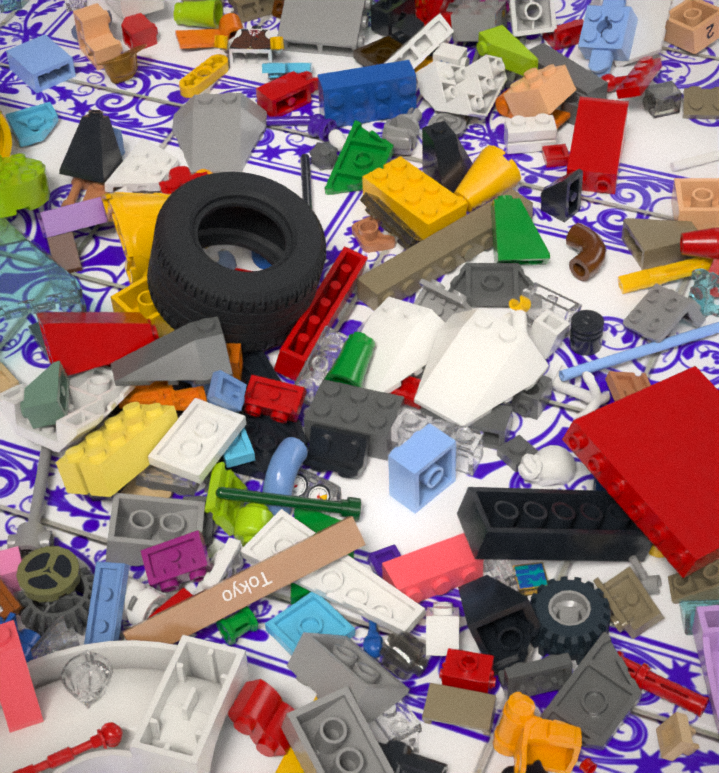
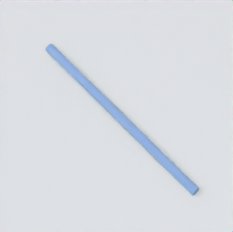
(639, 351)

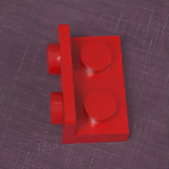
(565, 35)

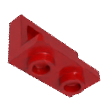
(273, 398)

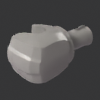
(403, 131)

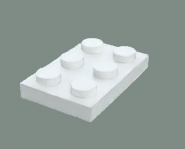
(197, 440)

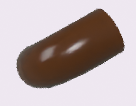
(591, 251)

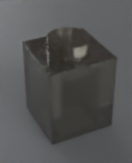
(662, 99)

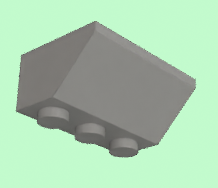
(335, 662)
(334, 737)

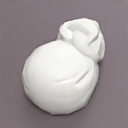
(548, 466)

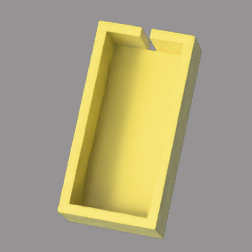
(116, 450)

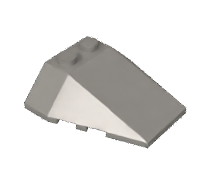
(218, 131)

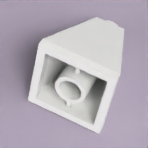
(532, 16)

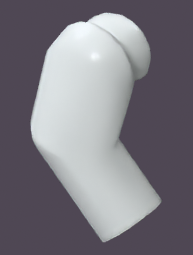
(337, 139)

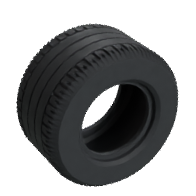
(246, 213)

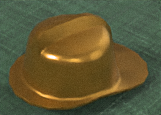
(123, 66)

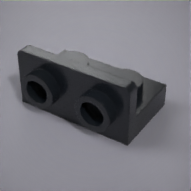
(337, 451)

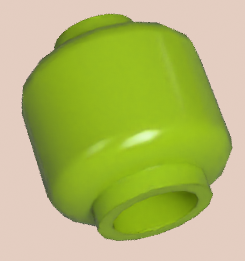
(250, 521)

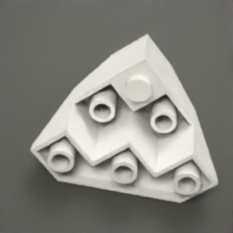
(462, 88)

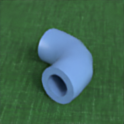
(284, 469)

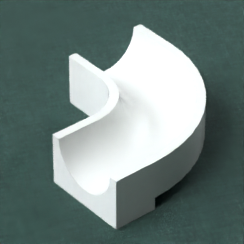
(159, 694)

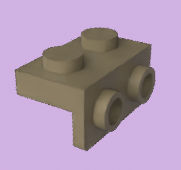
(700, 103)
(630, 603)

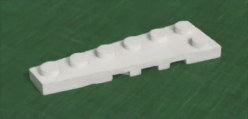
(340, 581)

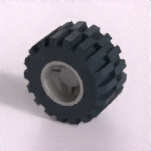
(570, 617)

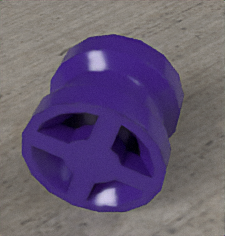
(321, 127)

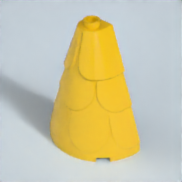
(135, 224)

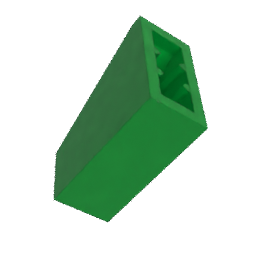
(515, 234)

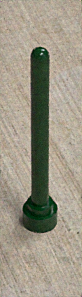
(345, 508)

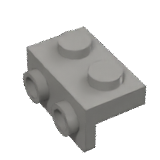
(440, 300)

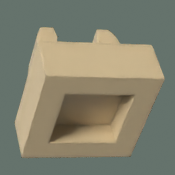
(676, 737)

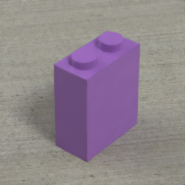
(72, 217)

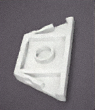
(142, 168)

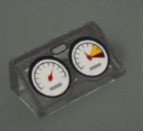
(314, 486)

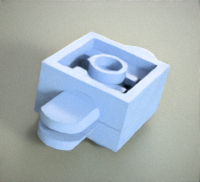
(617, 36)

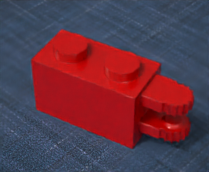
(286, 93)

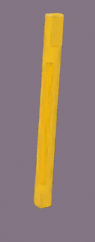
(661, 274)

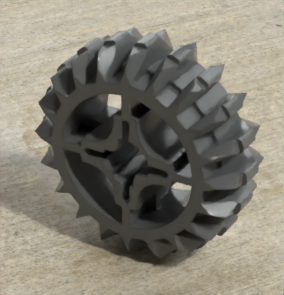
(70, 607)

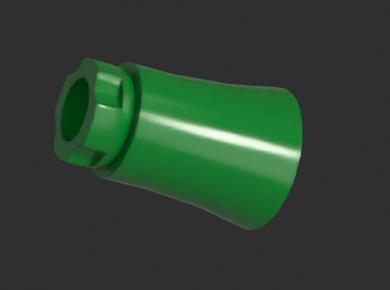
(352, 360)

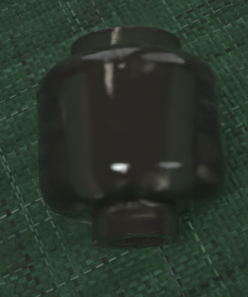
(404, 655)

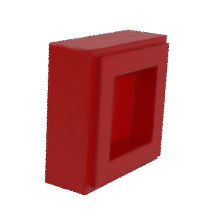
(555, 155)

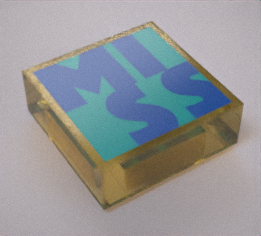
(530, 577)

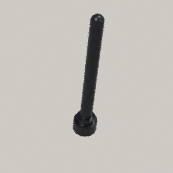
(306, 179)

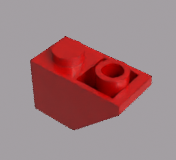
(138, 31)

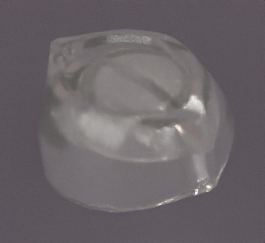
(87, 677)

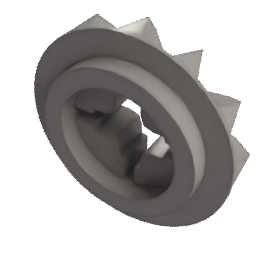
(453, 120)

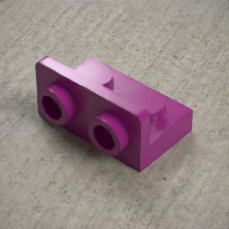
(176, 562)

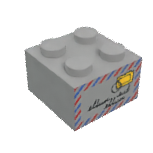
(475, 17)

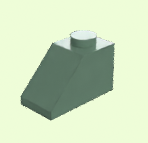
(47, 397)

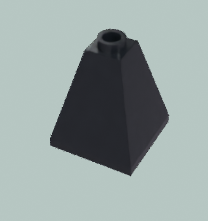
(93, 149)

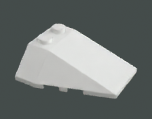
(650, 27)
(402, 342)
(476, 367)
(90, 401)

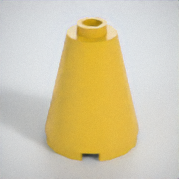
(488, 178)

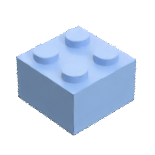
(422, 467)

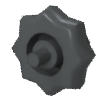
(324, 155)

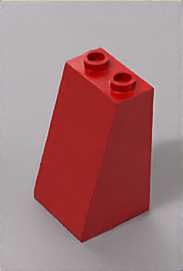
(598, 143)
(93, 338)

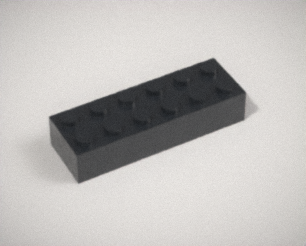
(549, 525)

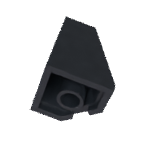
(444, 155)
(499, 620)

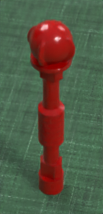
(109, 735)

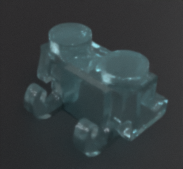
(701, 291)

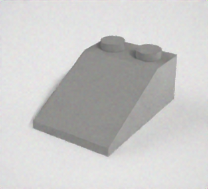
(148, 521)

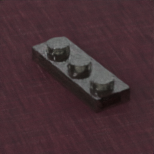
(390, 220)

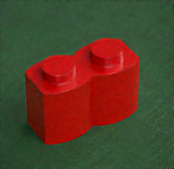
(260, 715)

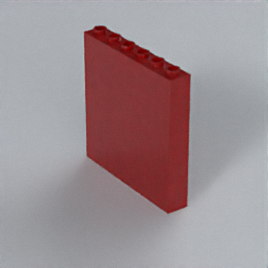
(661, 463)

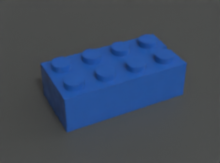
(367, 93)

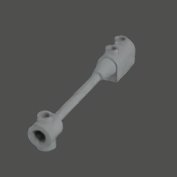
(32, 534)

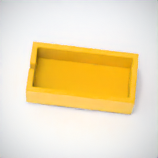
(414, 197)

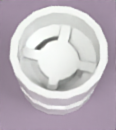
(140, 601)

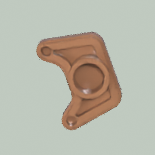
(369, 236)

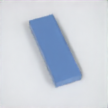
(107, 602)

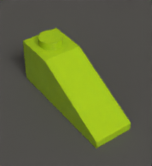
(503, 44)

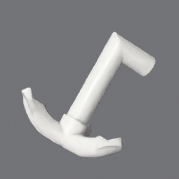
(592, 397)

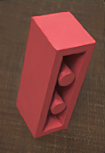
(433, 569)

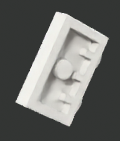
(226, 563)

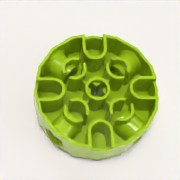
(22, 184)

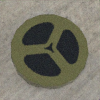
(48, 573)

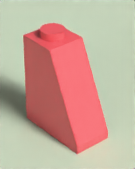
(16, 687)

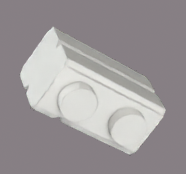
(529, 133)

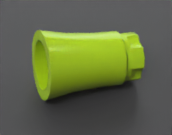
(199, 13)

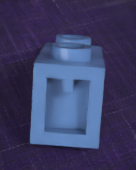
(226, 391)

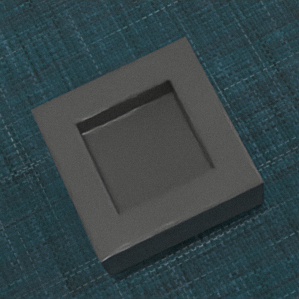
(514, 450)

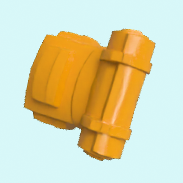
(534, 738)

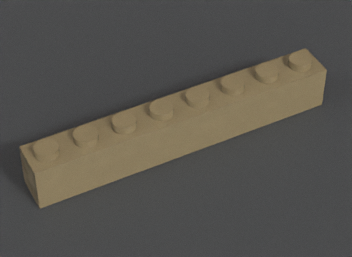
(431, 257)

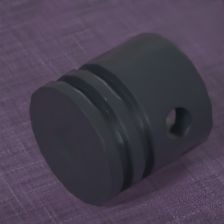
(586, 332)

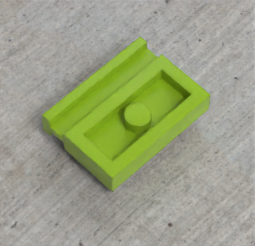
(223, 510)

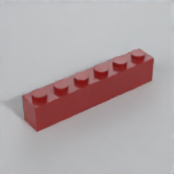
(322, 312)

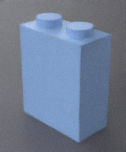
(41, 63)

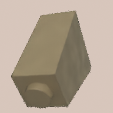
(655, 241)

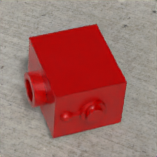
(468, 671)

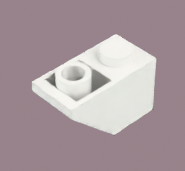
(442, 628)

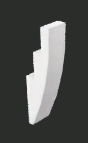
(423, 42)

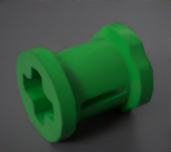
(237, 625)

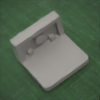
(660, 313)

